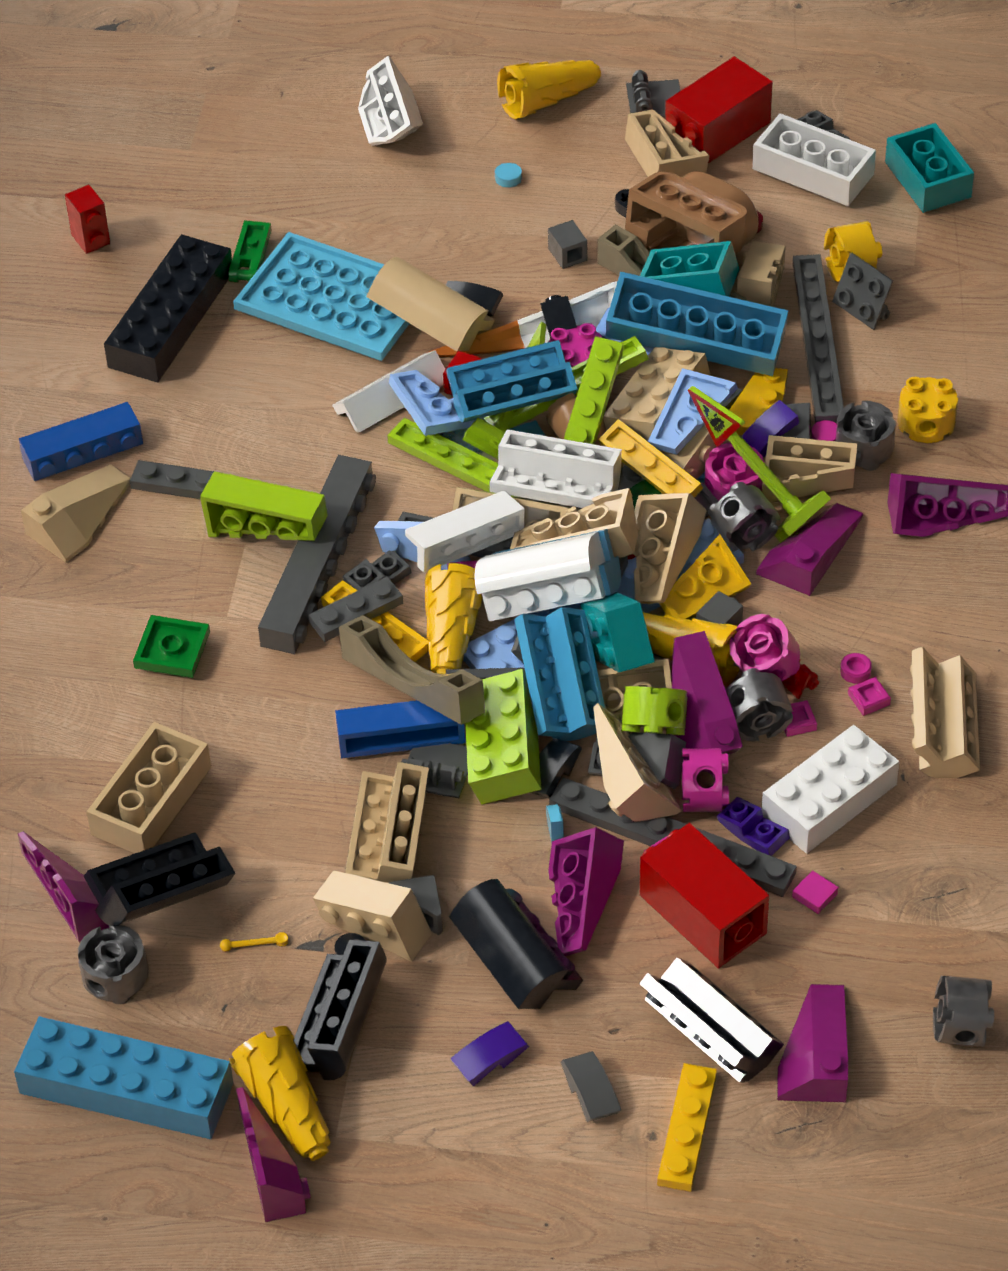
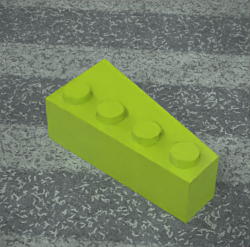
(261, 508)

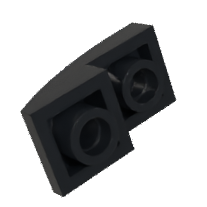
(479, 294)
(556, 759)

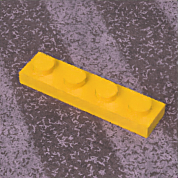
(649, 461)
(403, 636)
(687, 1127)

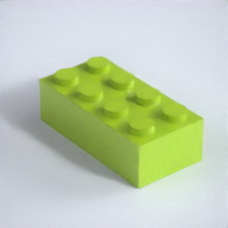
(504, 741)

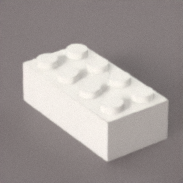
(813, 159)
(830, 788)

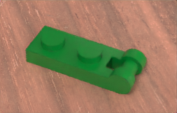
(249, 250)

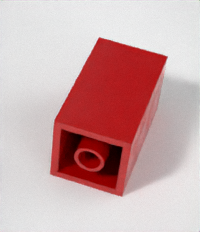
(721, 107)
(703, 895)

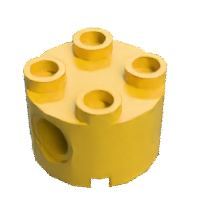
(848, 239)
(927, 409)

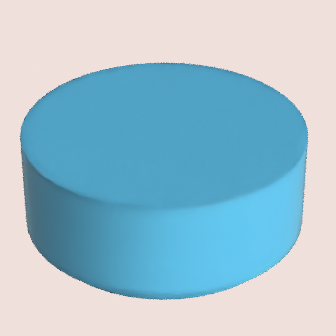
(508, 175)

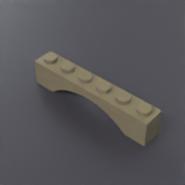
(625, 253)
(372, 650)

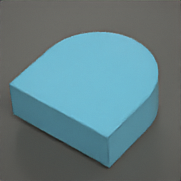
(554, 822)

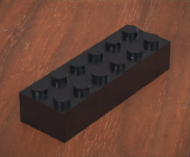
(168, 308)

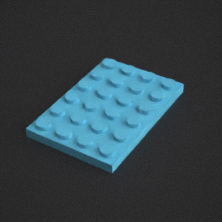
(322, 296)

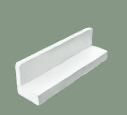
(379, 399)
(466, 530)

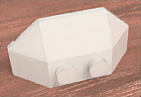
(388, 105)

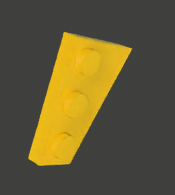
(758, 396)
(711, 572)

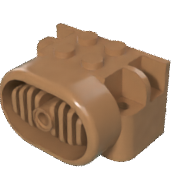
(689, 211)

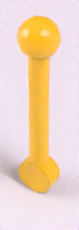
(280, 939)

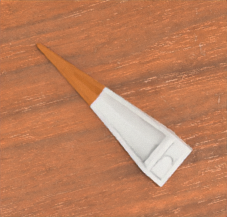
(518, 334)

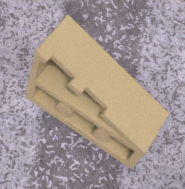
(761, 272)

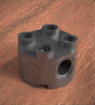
(871, 428)
(744, 518)
(759, 704)
(113, 963)
(962, 1010)

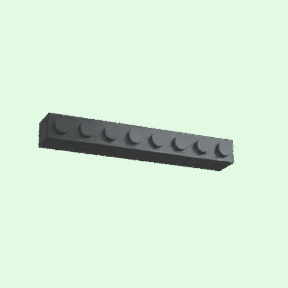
(316, 561)

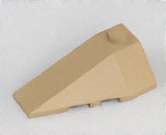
(609, 511)
(666, 536)
(626, 774)

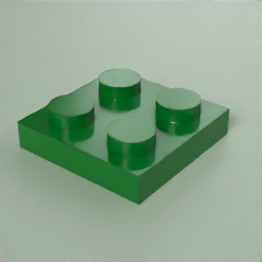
(171, 646)

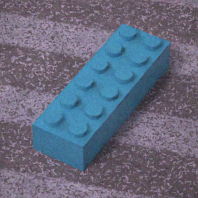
(696, 320)
(124, 1077)

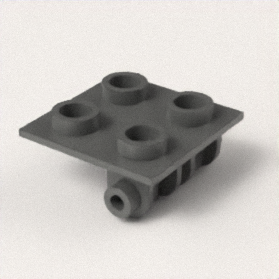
(650, 95)
(863, 291)
(446, 767)

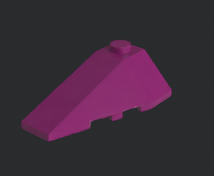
(939, 504)
(810, 551)
(709, 711)
(583, 877)
(64, 886)
(817, 1051)
(275, 1172)

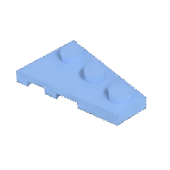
(680, 417)

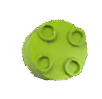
(654, 710)

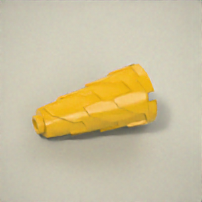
(543, 84)
(450, 613)
(665, 628)
(279, 1080)

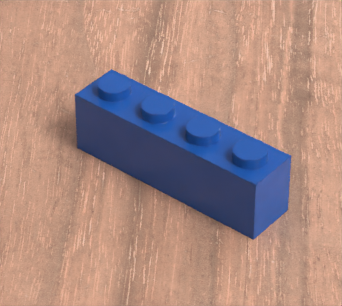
(81, 441)
(394, 729)

